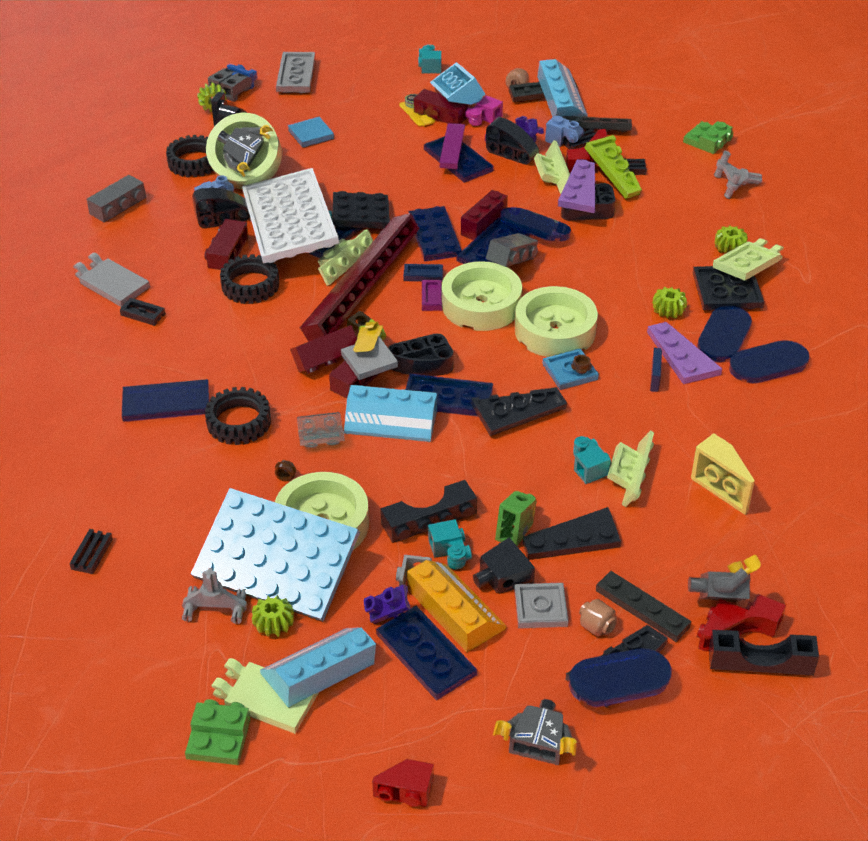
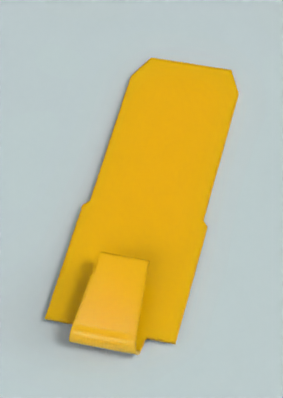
(417, 118)
(367, 338)

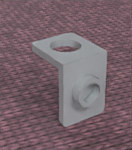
(407, 564)

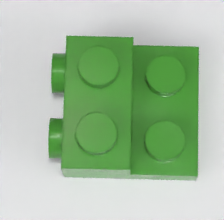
(709, 137)
(218, 732)

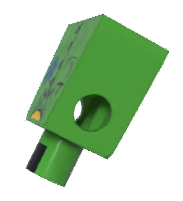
(516, 511)

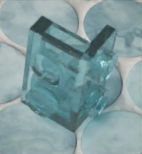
(320, 429)

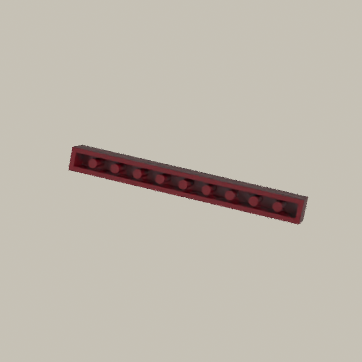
(360, 277)

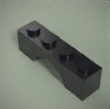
(406, 521)
(791, 656)

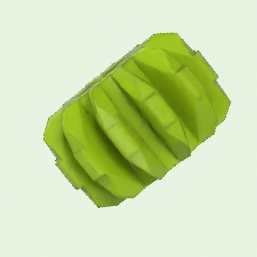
(206, 94)
(729, 238)
(669, 302)
(272, 615)

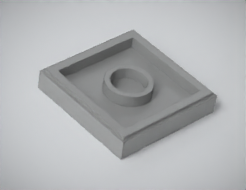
(369, 362)
(541, 605)

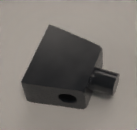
(504, 567)

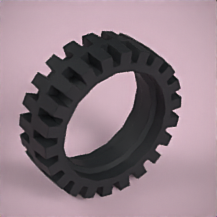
(188, 167)
(249, 292)
(241, 432)

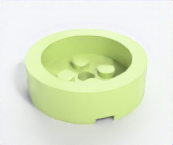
(264, 164)
(487, 281)
(551, 306)
(329, 497)

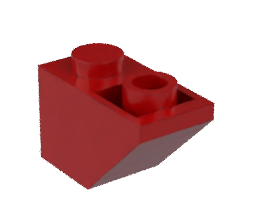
(405, 782)

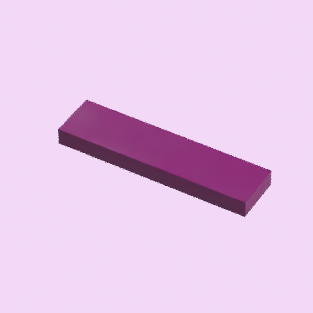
(452, 146)

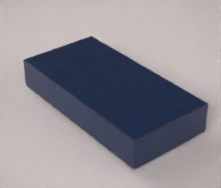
(421, 272)
(656, 370)

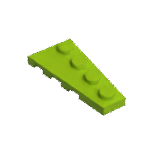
(610, 160)

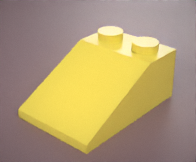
(723, 472)

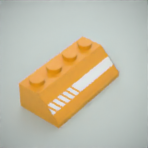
(453, 604)

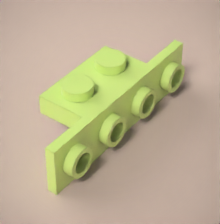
(552, 166)
(343, 256)
(629, 466)

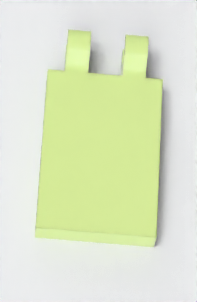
(748, 259)
(260, 697)

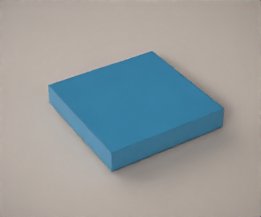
(310, 132)
(561, 372)

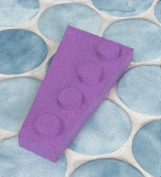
(580, 188)
(683, 357)

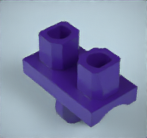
(529, 126)
(388, 604)

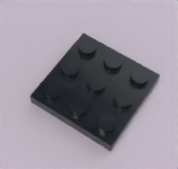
(360, 210)
(722, 289)

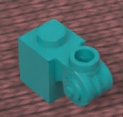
(429, 59)
(590, 460)
(448, 539)

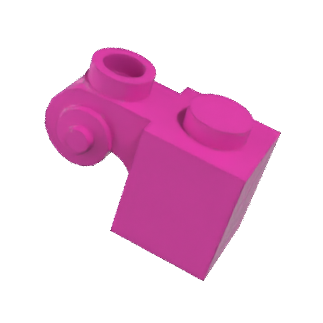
(486, 109)

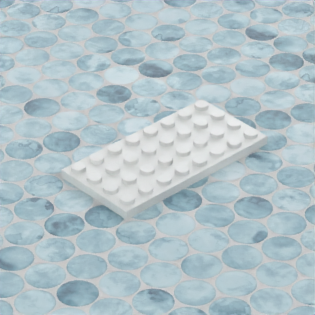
(289, 215)

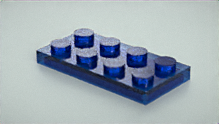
(435, 234)

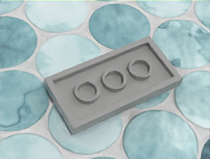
(295, 72)

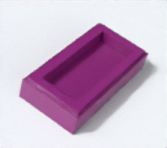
(431, 295)

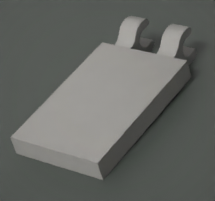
(111, 280)

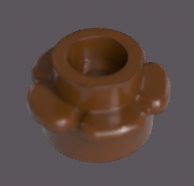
(581, 364)
(285, 470)

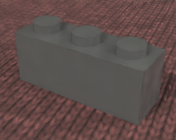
(116, 198)
(512, 249)

